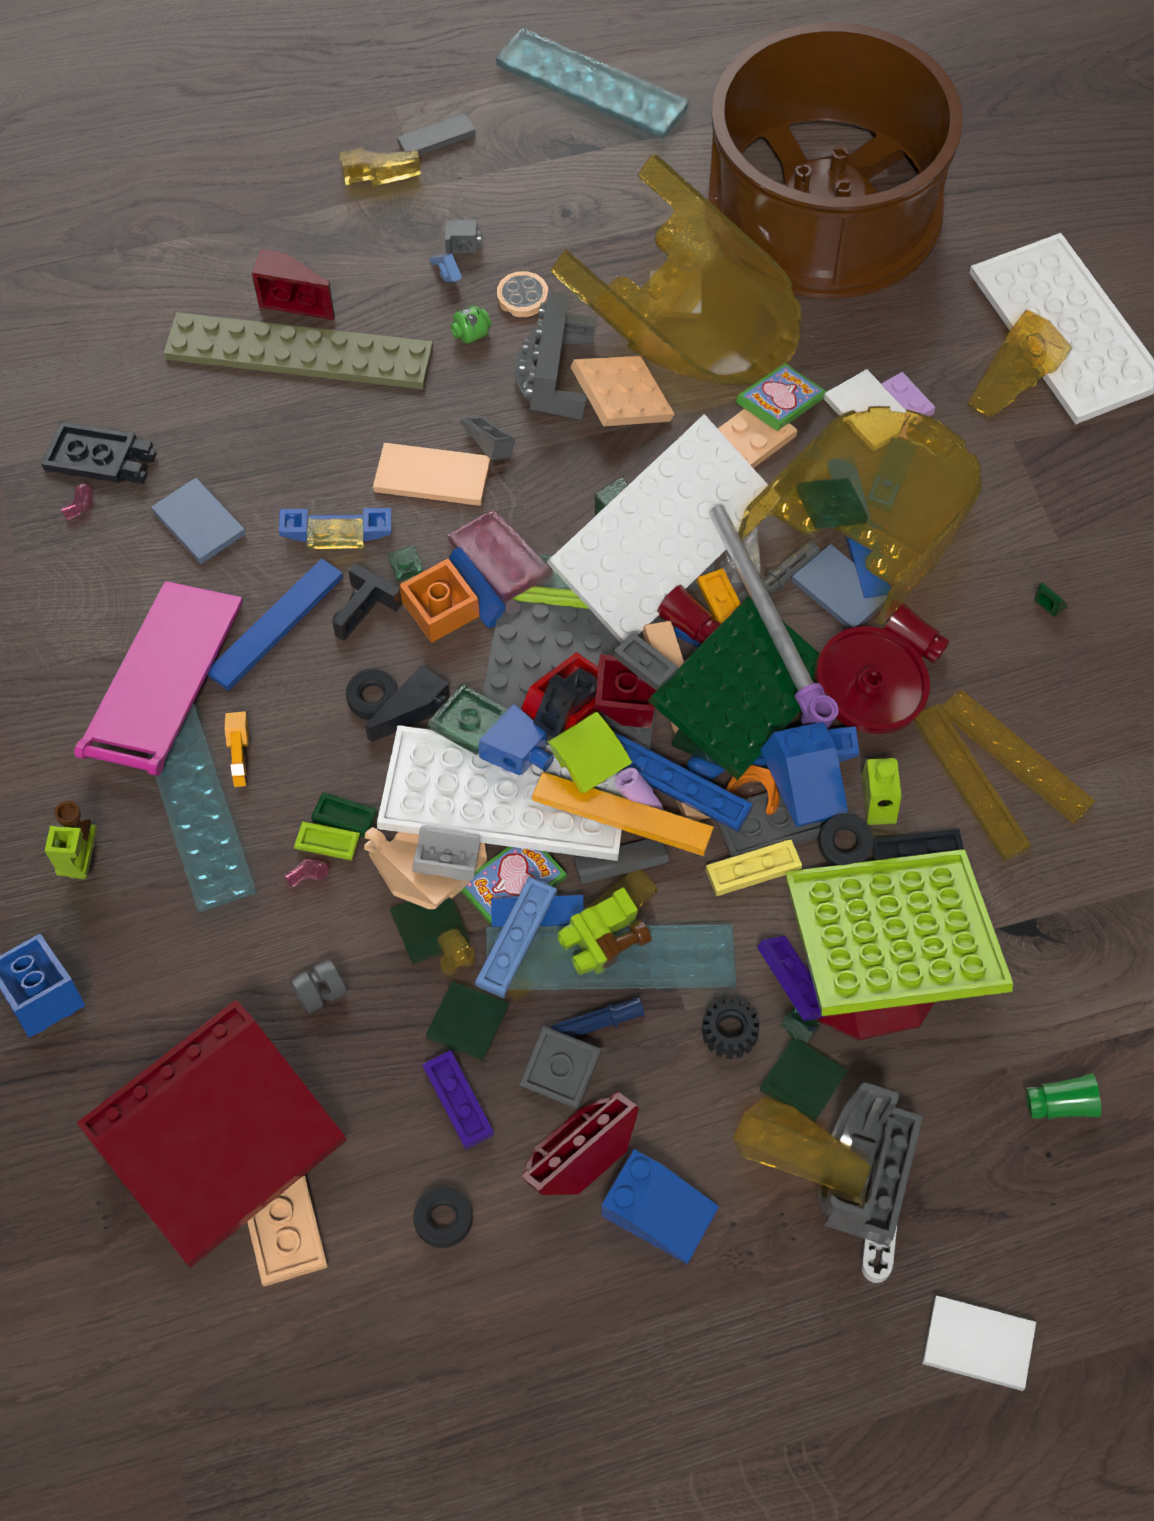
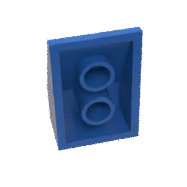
(806, 773)
(37, 986)
(658, 1207)

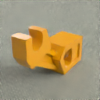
(236, 738)

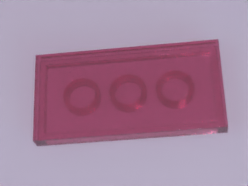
(501, 555)

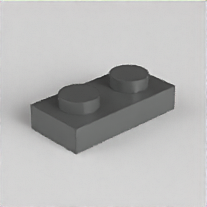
(645, 661)

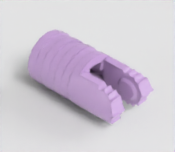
(636, 789)

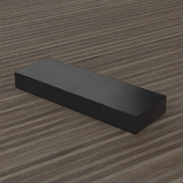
(916, 844)

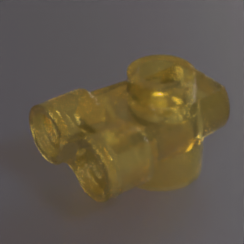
(455, 951)

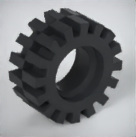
(725, 1045)

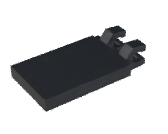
(97, 453)

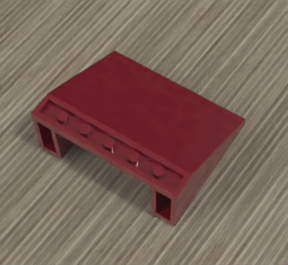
(212, 1132)

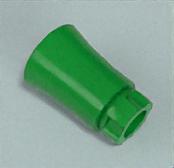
(1065, 1098)

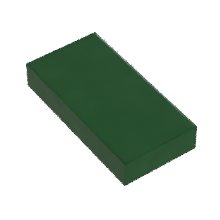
(344, 814)

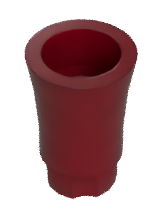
(687, 615)
(918, 633)

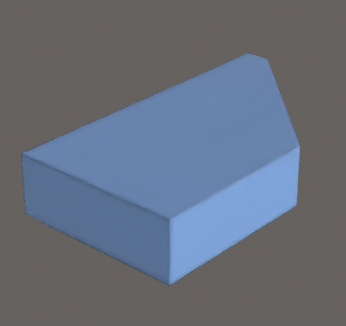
(447, 266)

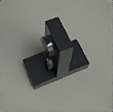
(368, 592)
(563, 700)

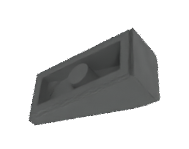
(489, 437)

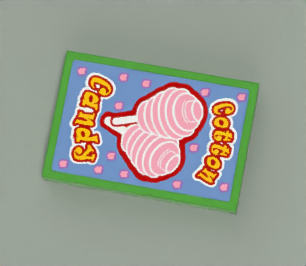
(781, 397)
(507, 874)

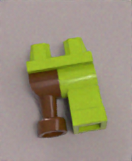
(71, 845)
(595, 929)

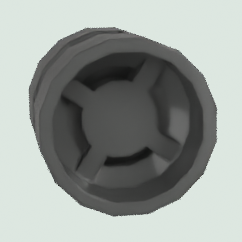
(308, 991)

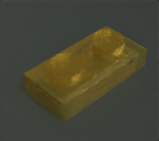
(334, 533)

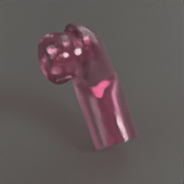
(81, 502)
(307, 870)

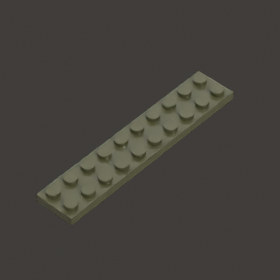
(299, 350)

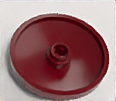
(873, 679)

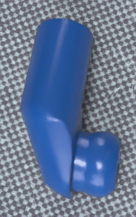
(703, 768)

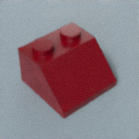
(623, 694)

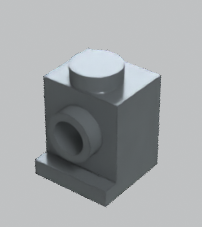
(462, 236)

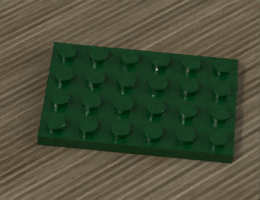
(734, 690)

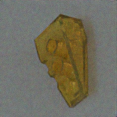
(1026, 355)
(795, 1144)

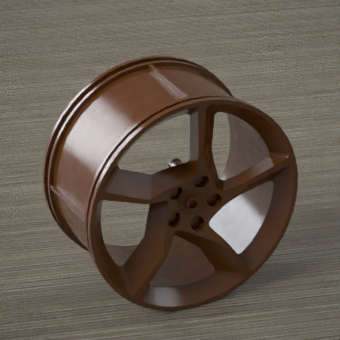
(829, 220)

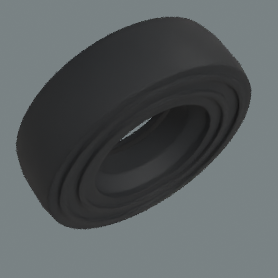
(364, 679)
(845, 822)
(443, 1197)

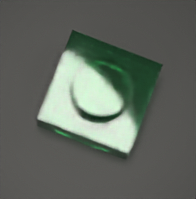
(405, 563)
(800, 1029)

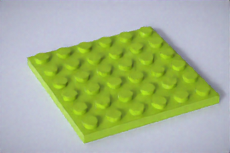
(896, 933)

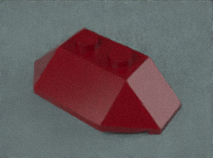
(878, 1022)
(582, 1147)

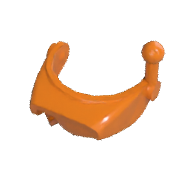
(762, 775)

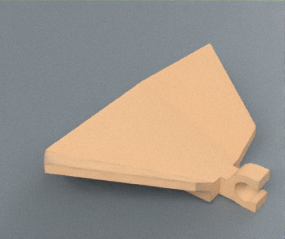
(395, 865)

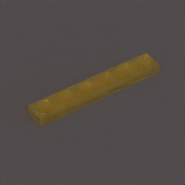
(1018, 756)

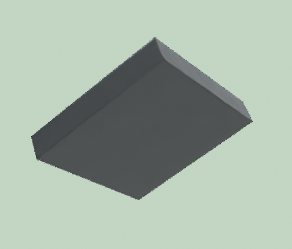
(560, 1067)

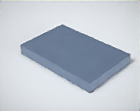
(198, 520)
(835, 586)

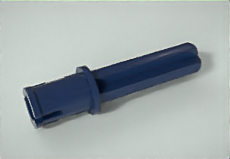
(601, 1019)

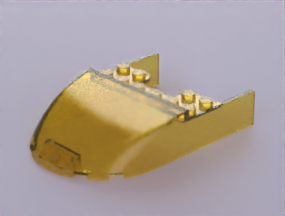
(746, 298)
(909, 479)

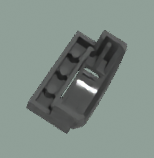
(545, 348)
(895, 1133)

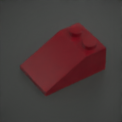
(290, 286)

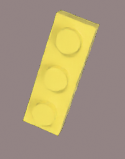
(753, 867)

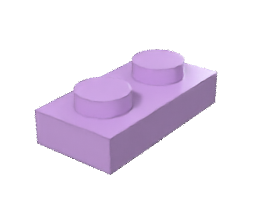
(908, 394)

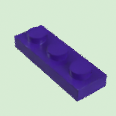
(791, 975)
(458, 1100)

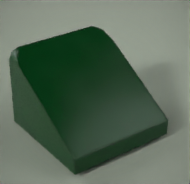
(1049, 600)

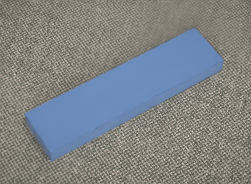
(516, 937)

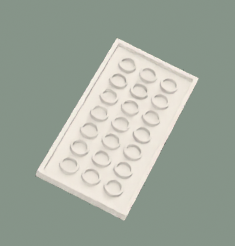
(1106, 357)
(658, 530)
(454, 790)

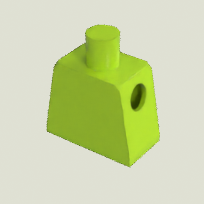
(880, 783)

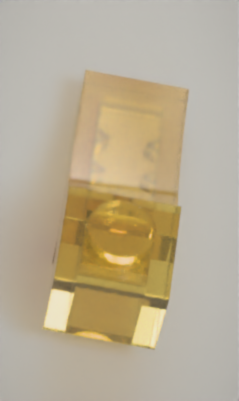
(378, 167)

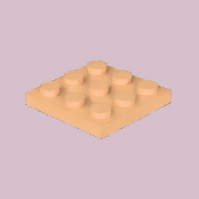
(622, 390)

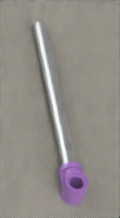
(809, 695)

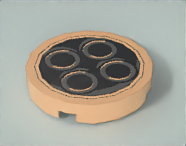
(522, 293)

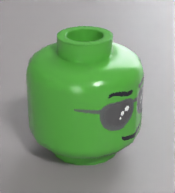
(470, 324)

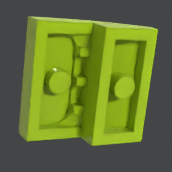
(589, 752)

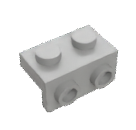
(446, 853)

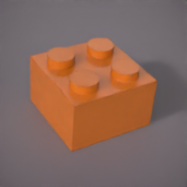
(439, 600)

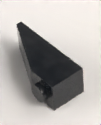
(411, 704)

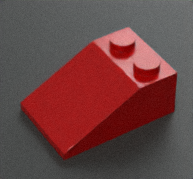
(564, 670)

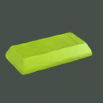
(327, 840)

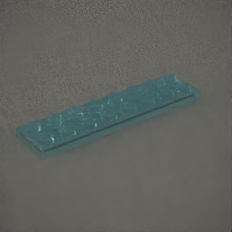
(592, 83)
(202, 820)
(673, 959)

